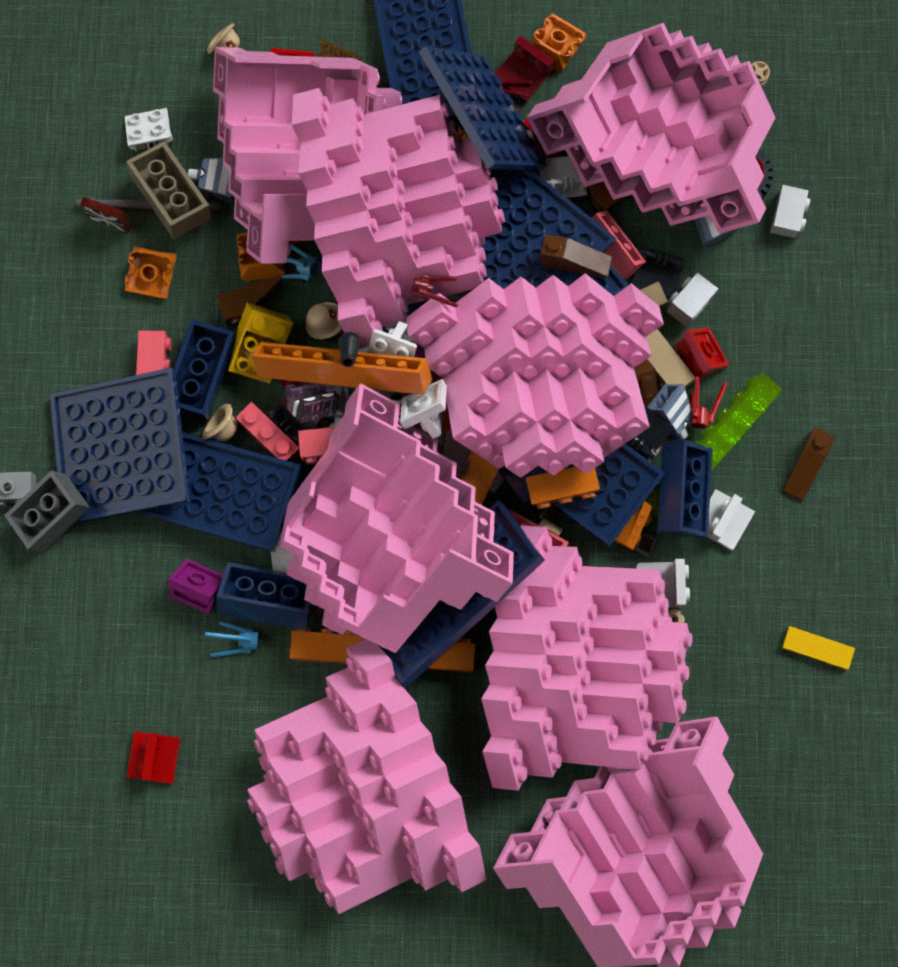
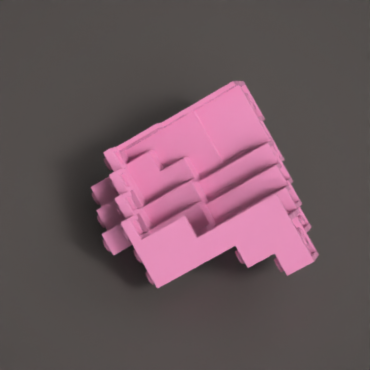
(666, 127)
(260, 139)
(392, 203)
(540, 369)
(389, 528)
(580, 668)
(361, 791)
(643, 853)

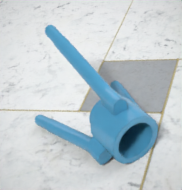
(307, 267)
(247, 639)

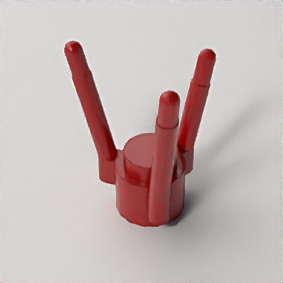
(700, 415)

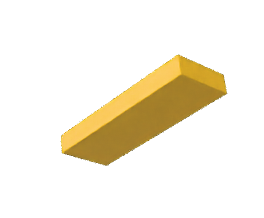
(818, 648)

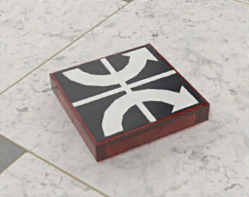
(106, 214)

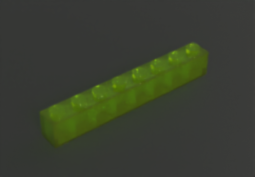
(732, 423)

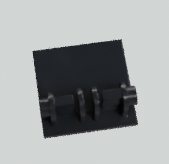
(659, 267)
(286, 420)
(651, 438)

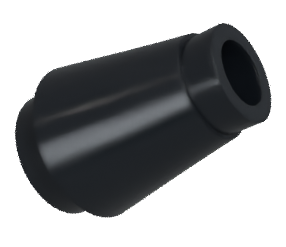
(348, 348)

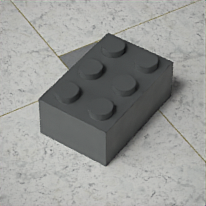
(46, 511)

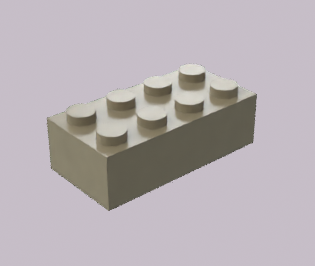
(169, 190)

